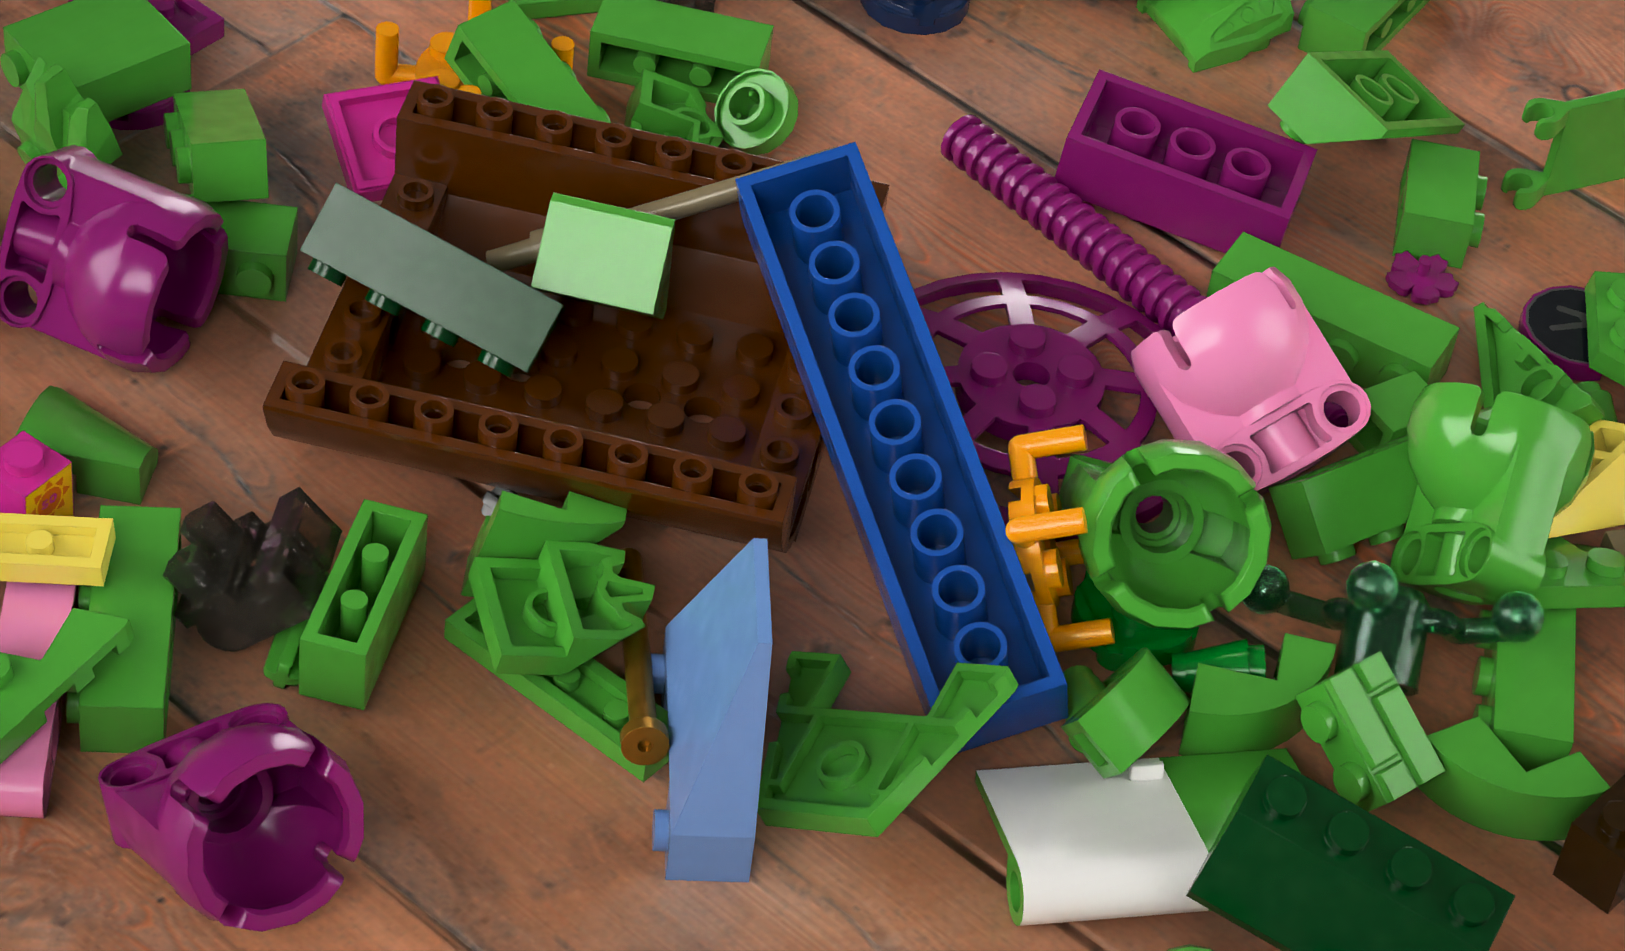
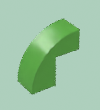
(1250, 711)
(1127, 714)
(1497, 795)

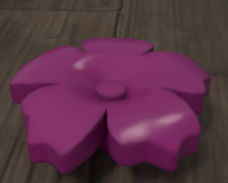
(1421, 278)

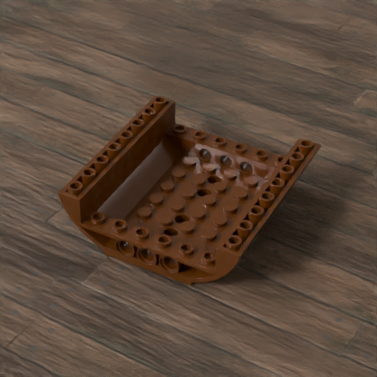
(484, 179)

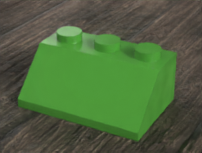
(1358, 99)

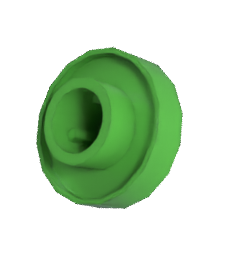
(756, 111)

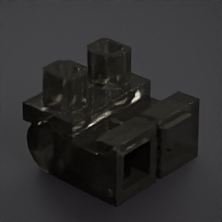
(252, 576)

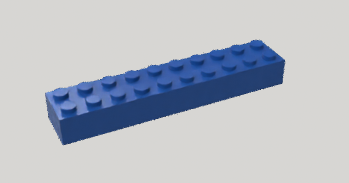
(898, 436)

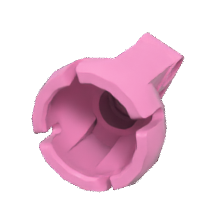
(1252, 379)

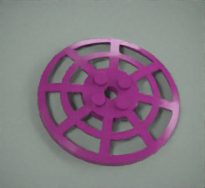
(1061, 363)

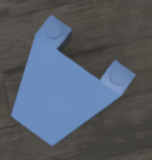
(716, 704)

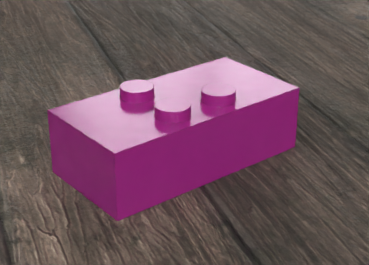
(1181, 165)

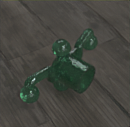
(1393, 618)

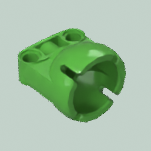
(1486, 491)
(1189, 559)

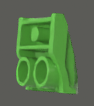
(1219, 30)

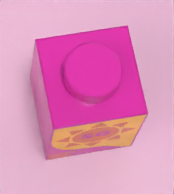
(34, 478)

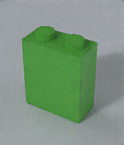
(112, 50)

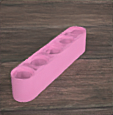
(27, 628)

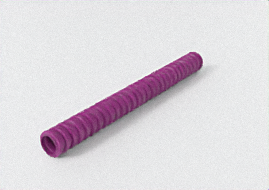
(1076, 227)

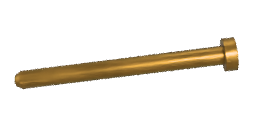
(644, 737)

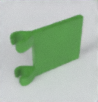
(1584, 147)

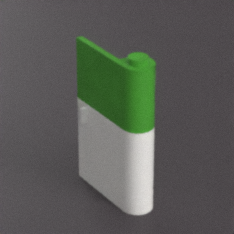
(1116, 842)

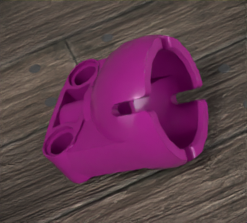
(109, 260)
(239, 816)

